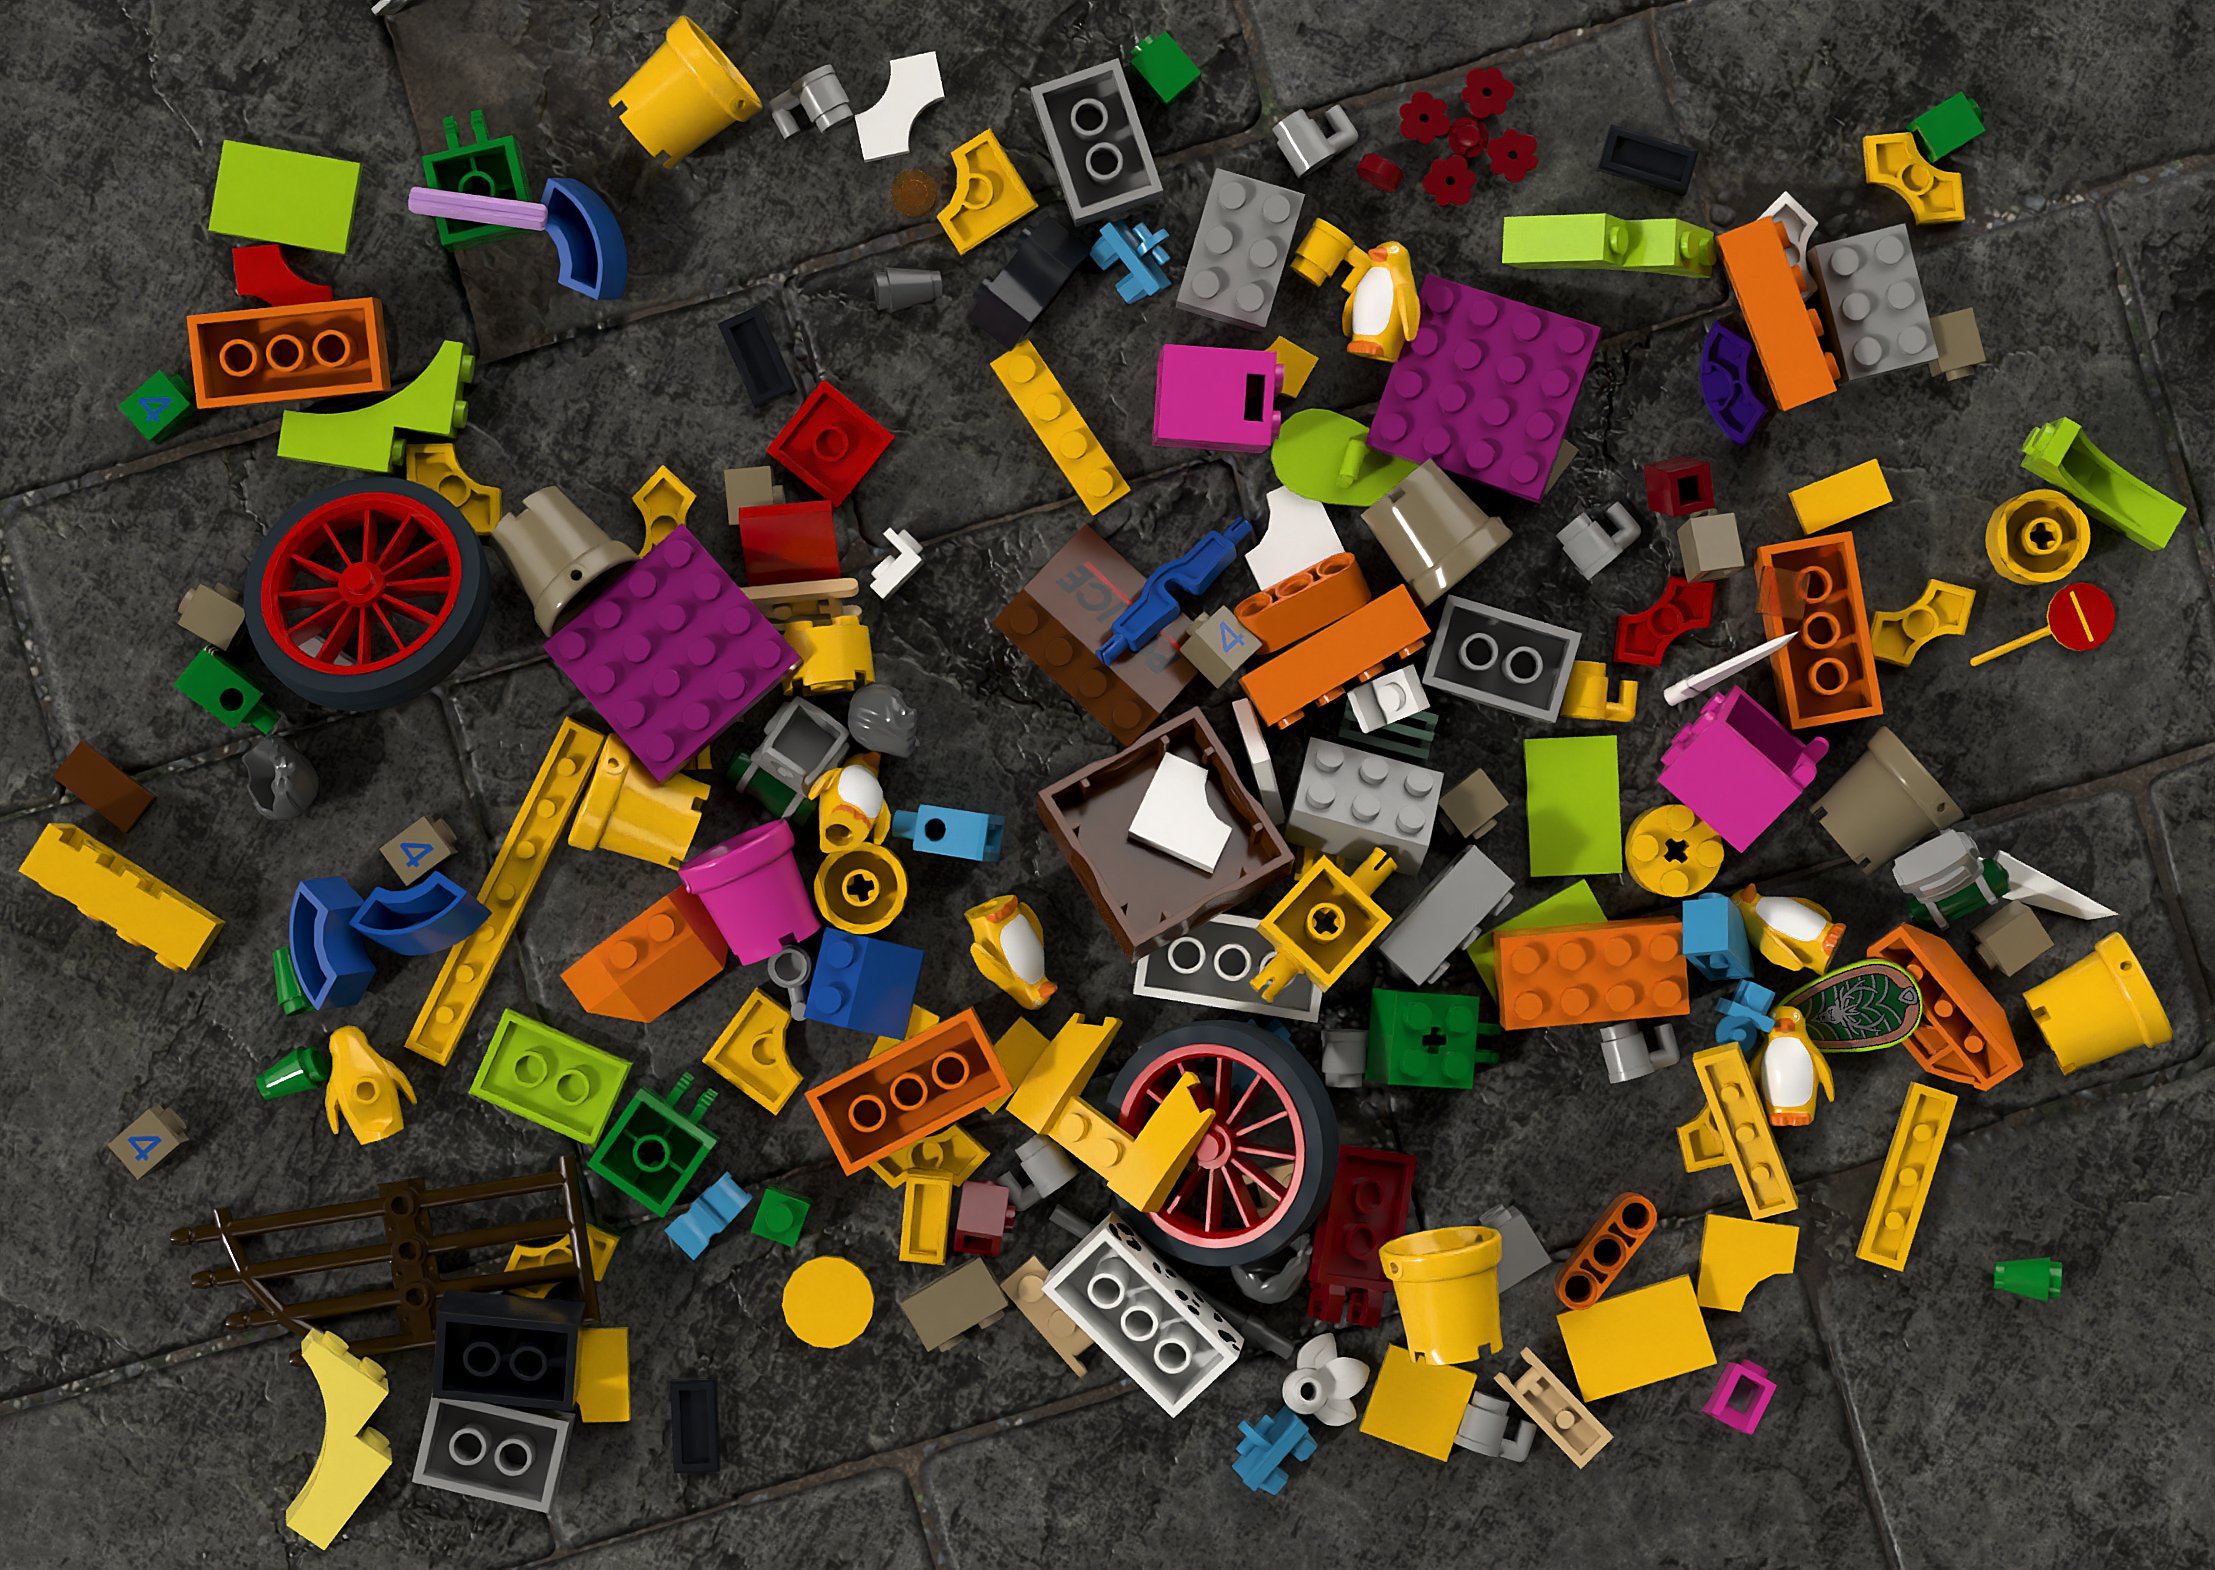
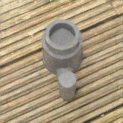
(821, 98)
(1306, 144)
(1590, 544)
(792, 970)
(1628, 1053)
(1344, 1056)
(1046, 1167)
(1485, 1425)

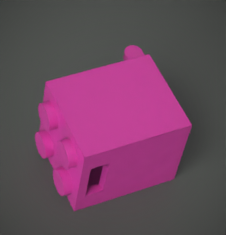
(1205, 394)
(1738, 766)

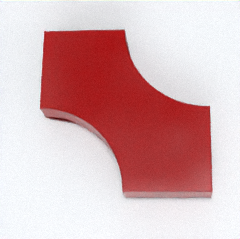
(267, 275)
(1645, 636)

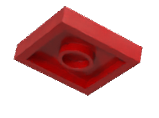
(830, 444)
(789, 543)

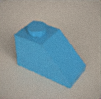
(1716, 938)

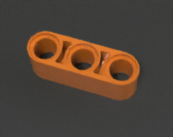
(1304, 602)
(1601, 1274)

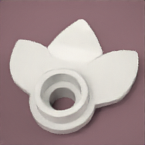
(1332, 1381)

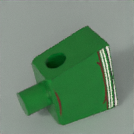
(207, 683)

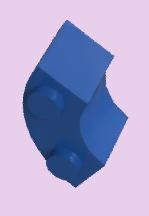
(586, 239)
(420, 918)
(325, 947)

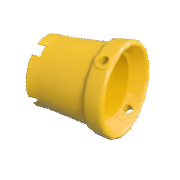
(684, 94)
(634, 812)
(2098, 1007)
(1447, 1291)

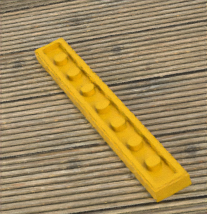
(507, 890)

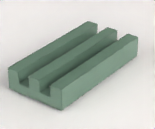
(1426, 734)

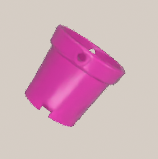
(754, 891)

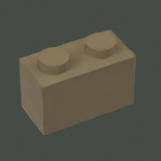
(955, 1303)

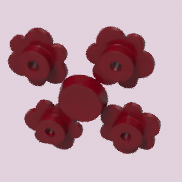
(1468, 136)

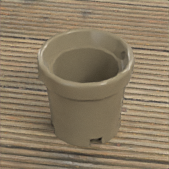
(1433, 532)
(558, 557)
(1884, 803)

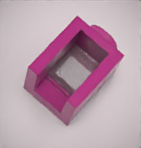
(1741, 1396)

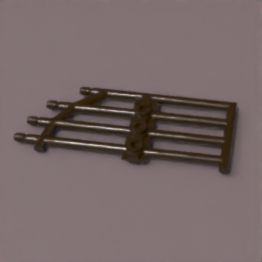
(411, 1256)

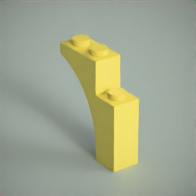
(349, 1456)

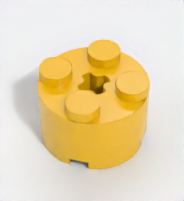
(2049, 514)
(831, 656)
(1646, 847)
(848, 910)

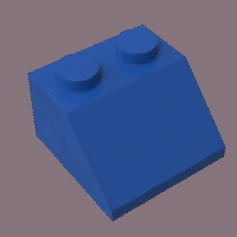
(864, 984)

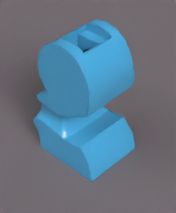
(708, 1215)

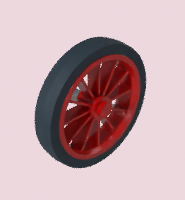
(367, 594)
(1226, 1140)

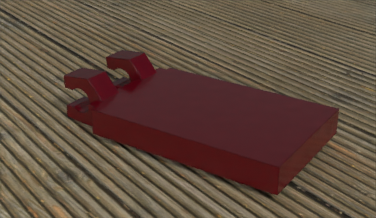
(1360, 1217)

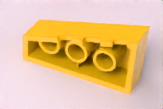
(122, 895)

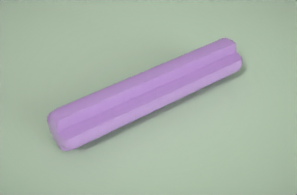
(478, 208)

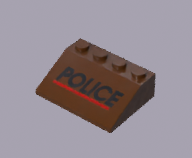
(1070, 615)

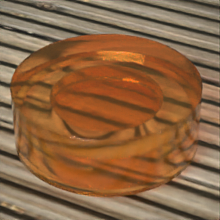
(913, 193)

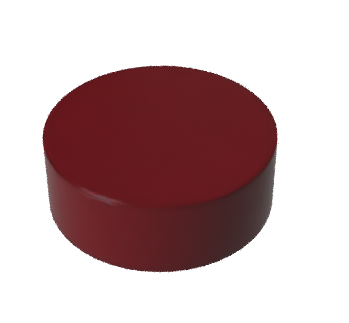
(1380, 172)

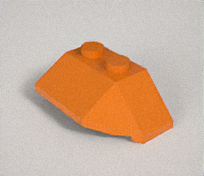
(651, 960)
(1961, 1025)

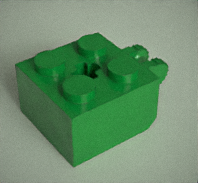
(461, 169)
(1425, 1038)
(658, 1119)

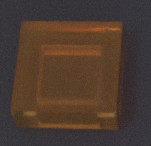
(1782, 593)

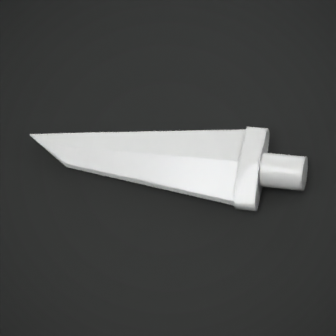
(1696, 684)
(2044, 892)

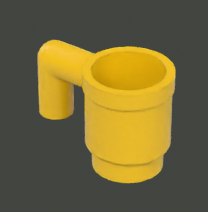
(1323, 252)
(1587, 695)

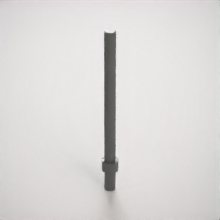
(1249, 1326)

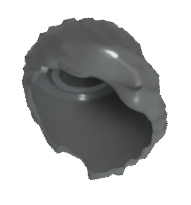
(883, 721)
(280, 779)
(1276, 1276)

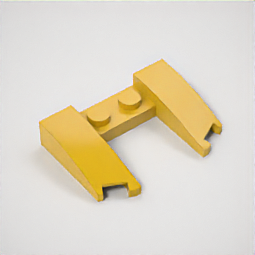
(1137, 1168)

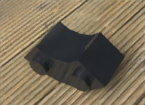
(1028, 283)

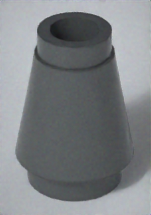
(905, 288)

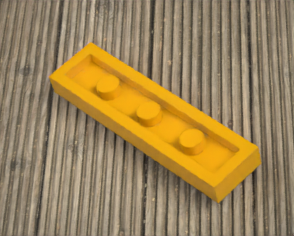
(1060, 427)
(1745, 1130)
(1906, 1176)

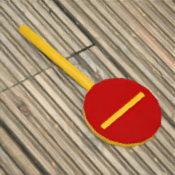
(2077, 617)

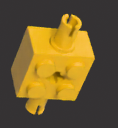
(1324, 955)

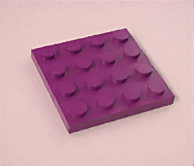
(1484, 388)
(672, 654)

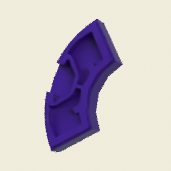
(1727, 383)

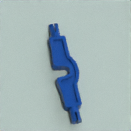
(1156, 606)

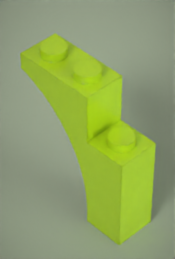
(1609, 244)
(372, 435)
(2099, 485)

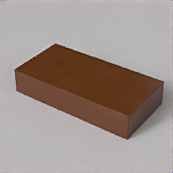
(105, 787)

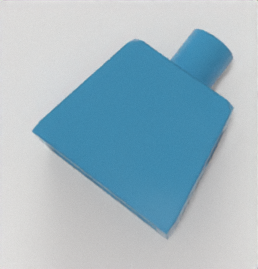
(966, 835)

